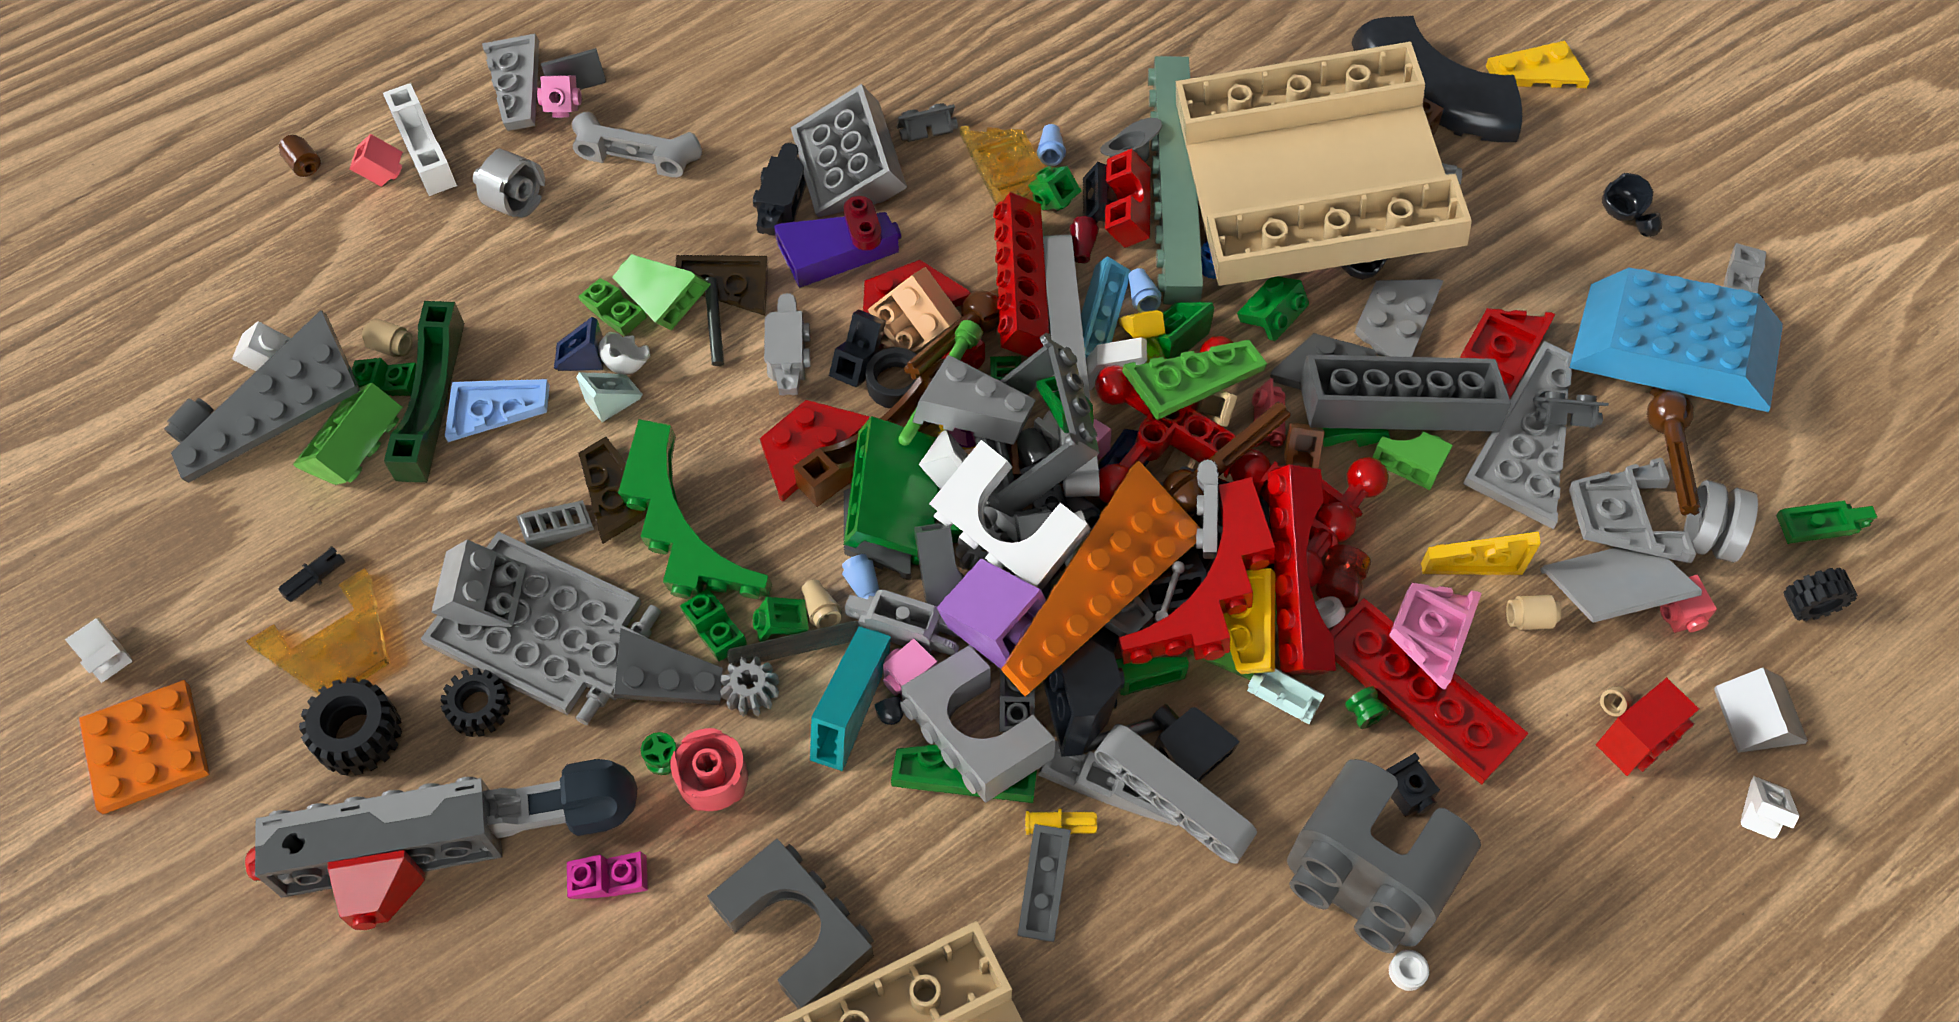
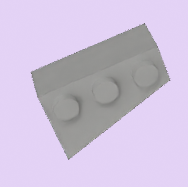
(973, 402)

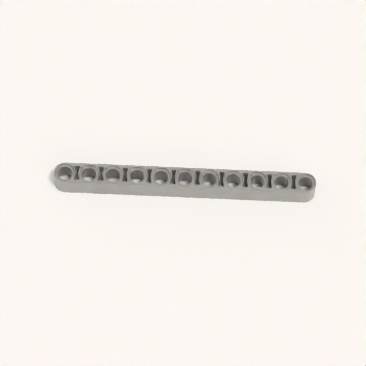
(1067, 331)

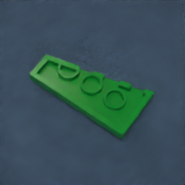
(926, 770)

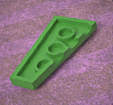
(1193, 376)

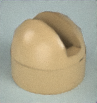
(1611, 695)

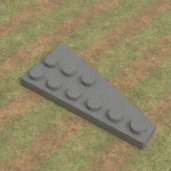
(1526, 457)

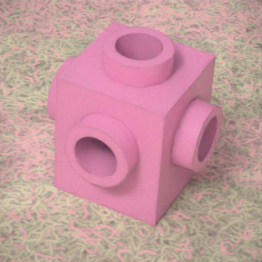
(550, 89)

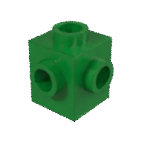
(1054, 188)

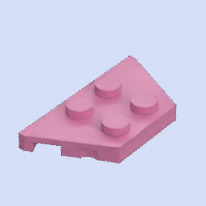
(1434, 628)

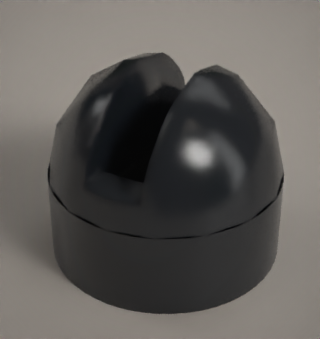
(1649, 224)
(889, 710)

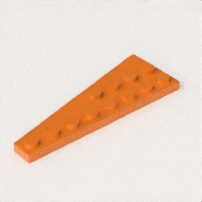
(1120, 557)

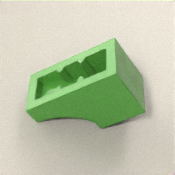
(1414, 459)

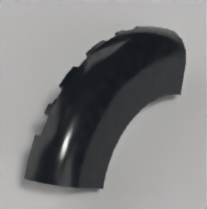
(1471, 99)

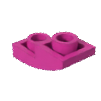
(607, 876)

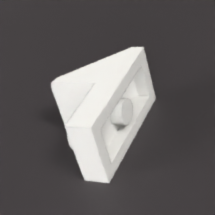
(1768, 808)

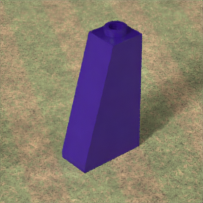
(825, 248)

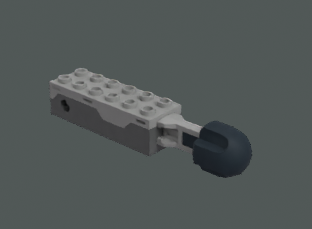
(433, 824)

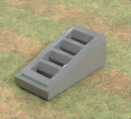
(546, 538)

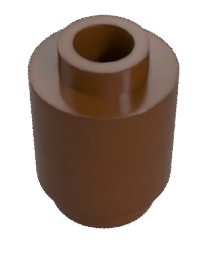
(299, 155)

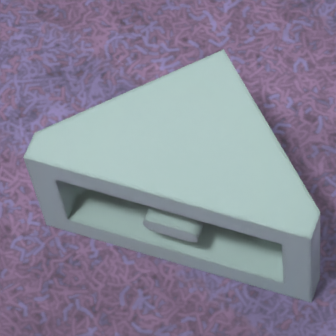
(607, 393)

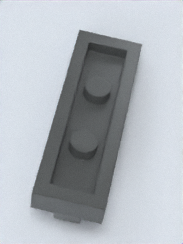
(1044, 883)

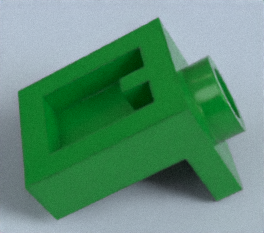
(780, 617)

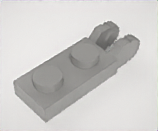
(1208, 506)

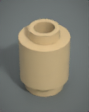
(387, 338)
(1533, 612)

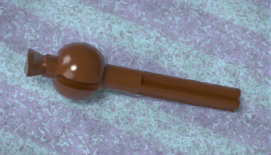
(977, 307)
(1671, 415)
(1183, 483)

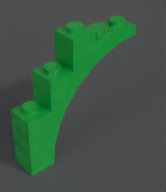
(691, 562)

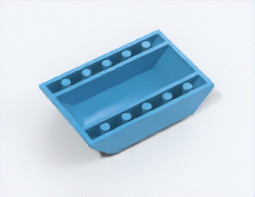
(1680, 337)

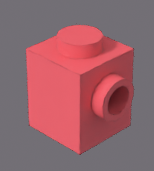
(376, 160)
(1691, 612)

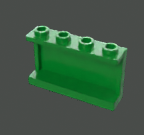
(889, 489)

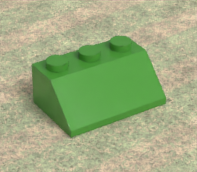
(349, 436)

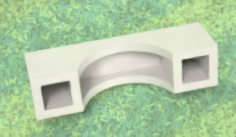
(419, 139)

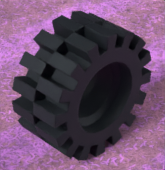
(1820, 594)
(467, 686)

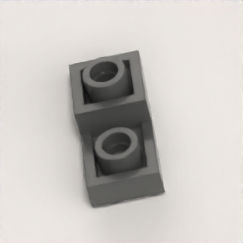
(1013, 704)

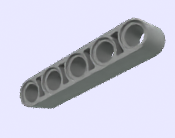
(1175, 793)

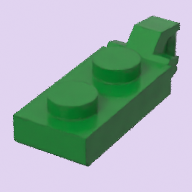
(1823, 521)

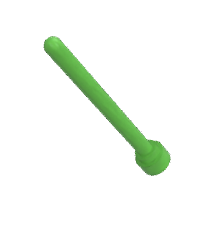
(967, 336)

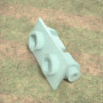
(1286, 694)

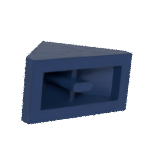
(580, 348)

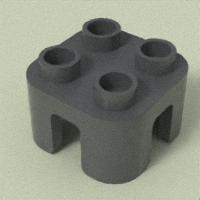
(1385, 891)

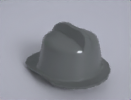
(1135, 137)

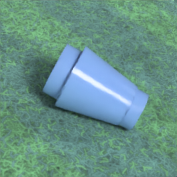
(1051, 146)
(1143, 291)
(861, 575)

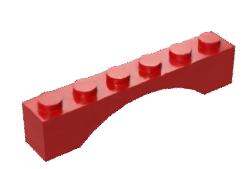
(1304, 639)

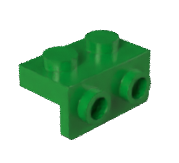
(1275, 306)

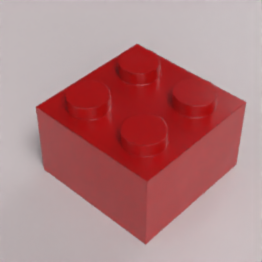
(1648, 728)

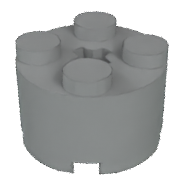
(509, 183)

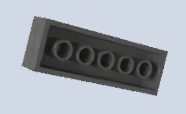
(1403, 393)

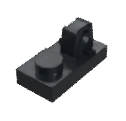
(1095, 192)

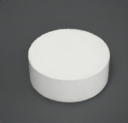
(1330, 610)
(1409, 970)

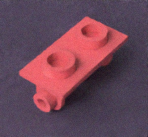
(1264, 399)

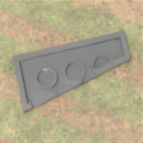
(515, 78)

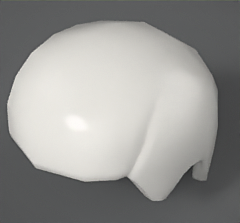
(622, 353)

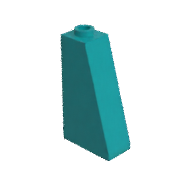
(848, 698)

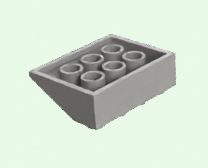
(848, 153)

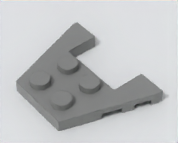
(1614, 513)

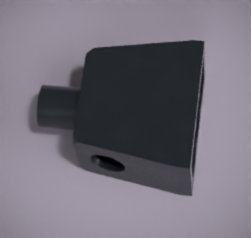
(1193, 741)

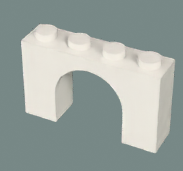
(963, 504)

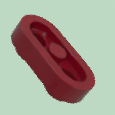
(860, 217)

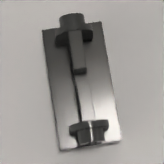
(915, 122)
(1583, 410)

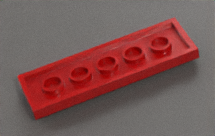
(1451, 718)

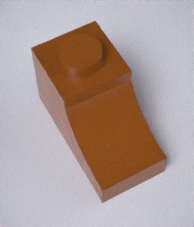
(1303, 445)

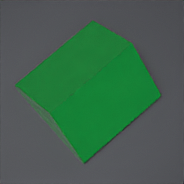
(1185, 326)

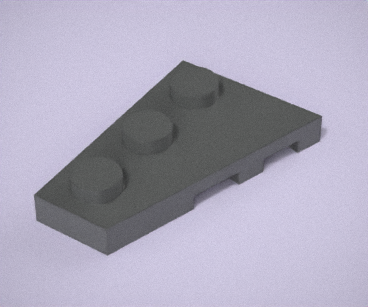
(663, 674)

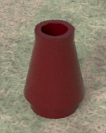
(1084, 234)

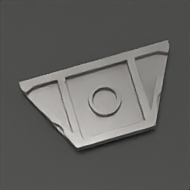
(1397, 315)

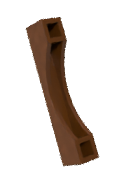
(832, 466)

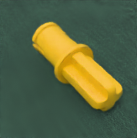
(1075, 821)

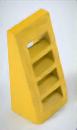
(1143, 324)

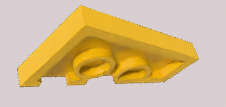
(1541, 64)
(1483, 557)
(1254, 629)

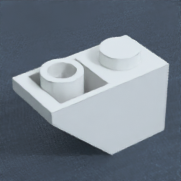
(258, 345)

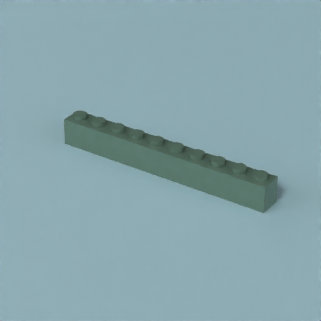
(1175, 188)

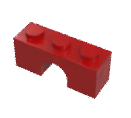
(1129, 216)

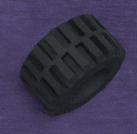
(336, 706)

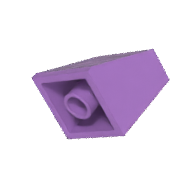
(991, 610)

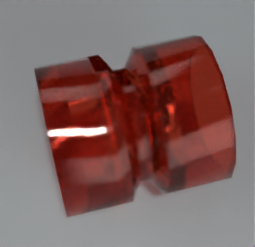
(1344, 574)

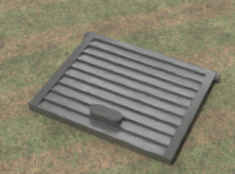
(1620, 582)

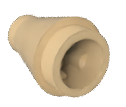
(821, 606)

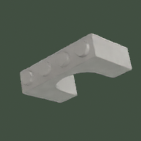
(985, 764)

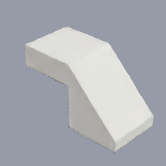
(1115, 354)

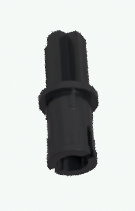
(311, 574)

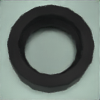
(878, 363)

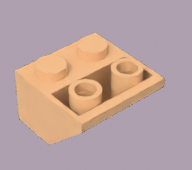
(915, 311)

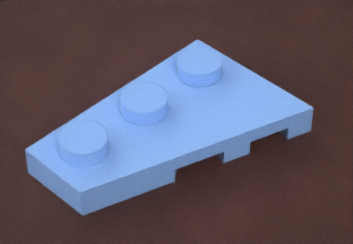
(492, 404)

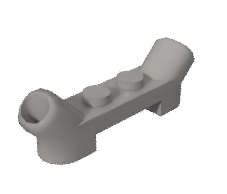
(668, 155)

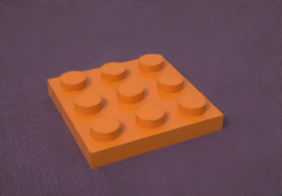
(143, 747)

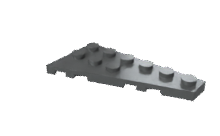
(286, 390)

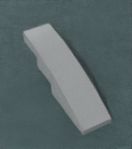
(1092, 779)

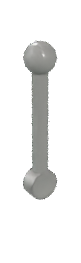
(1177, 568)

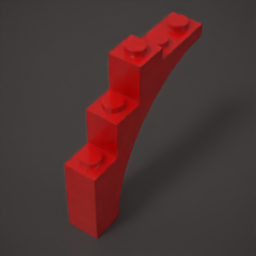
(1226, 589)

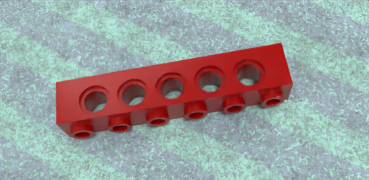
(1020, 274)

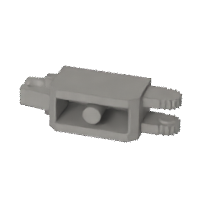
(786, 345)
(902, 620)

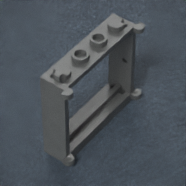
(1080, 444)

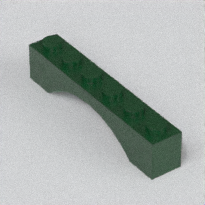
(416, 436)

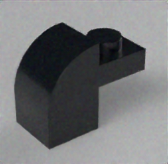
(862, 343)

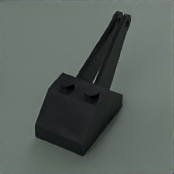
(1084, 693)

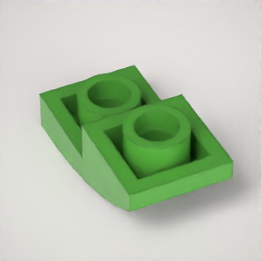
(611, 307)

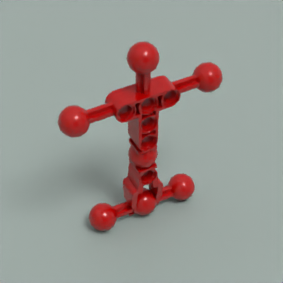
(1333, 521)

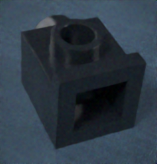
(1407, 797)

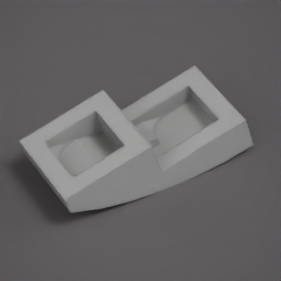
(1745, 268)

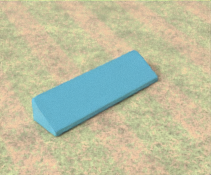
(1103, 303)

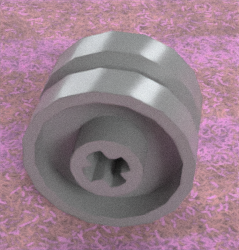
(1723, 521)

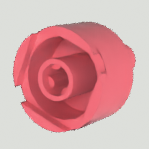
(711, 789)

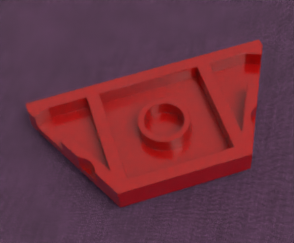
(881, 285)
(1510, 340)
(800, 434)

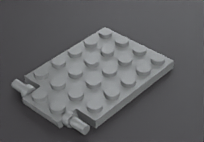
(560, 634)

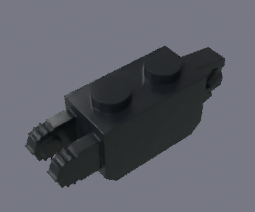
(779, 190)

